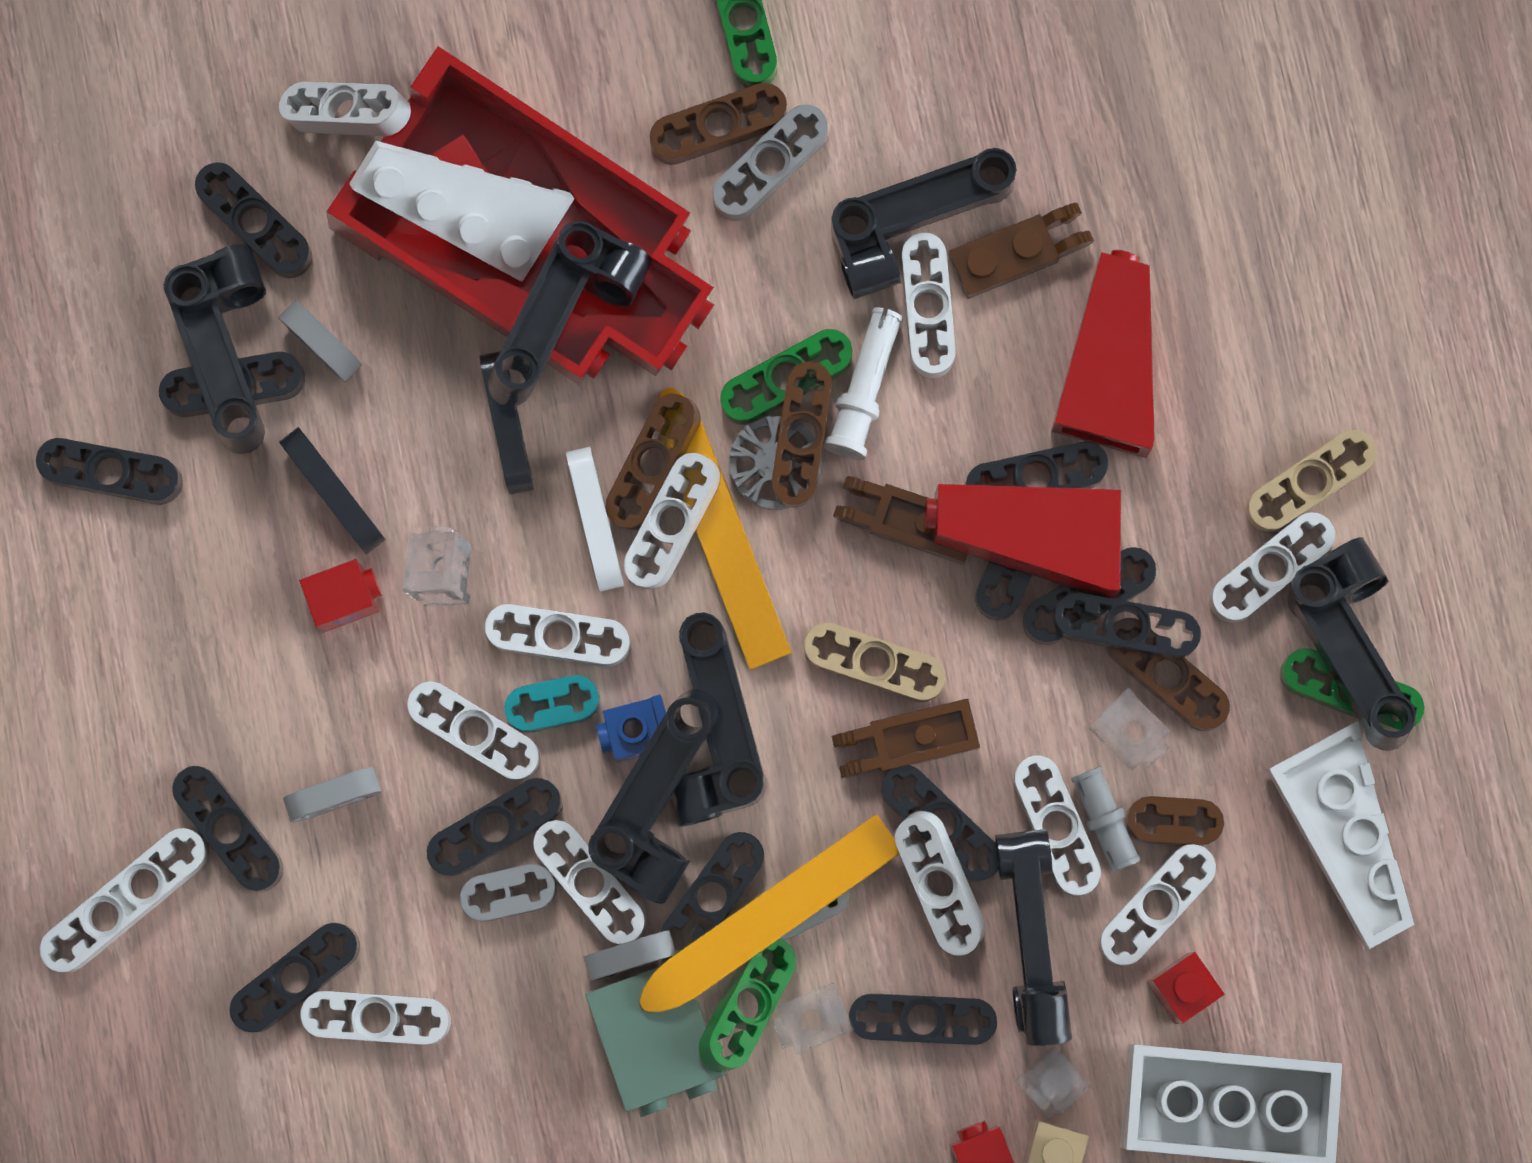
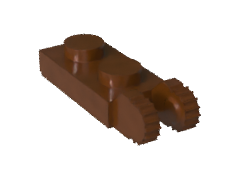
(1016, 251)
(897, 517)
(912, 738)

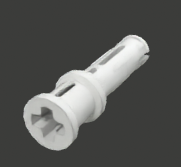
(859, 405)

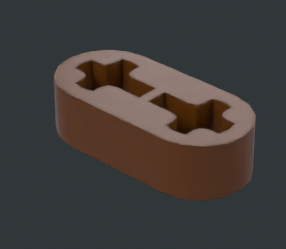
(1173, 833)

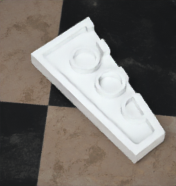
(477, 211)
(1341, 821)

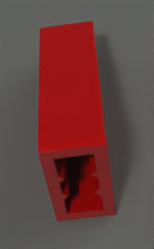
(1111, 366)
(1041, 531)

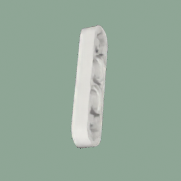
(120, 894)

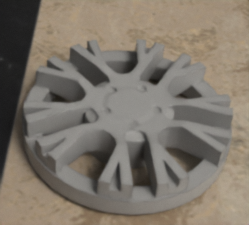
(765, 460)

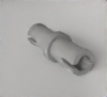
(1105, 819)

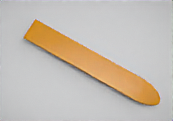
(732, 558)
(769, 917)

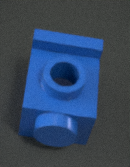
(611, 732)

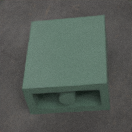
(650, 1051)

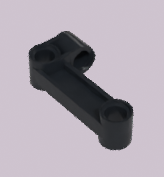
(906, 206)
(610, 271)
(227, 282)
(1347, 578)
(731, 741)
(648, 863)
(1040, 1004)

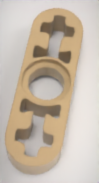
(1333, 450)
(867, 642)

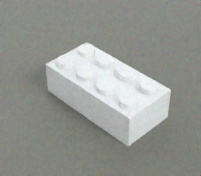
(1230, 1105)

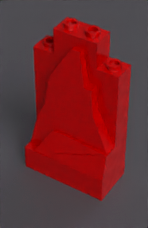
(524, 144)

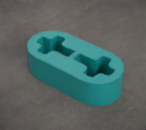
(551, 691)

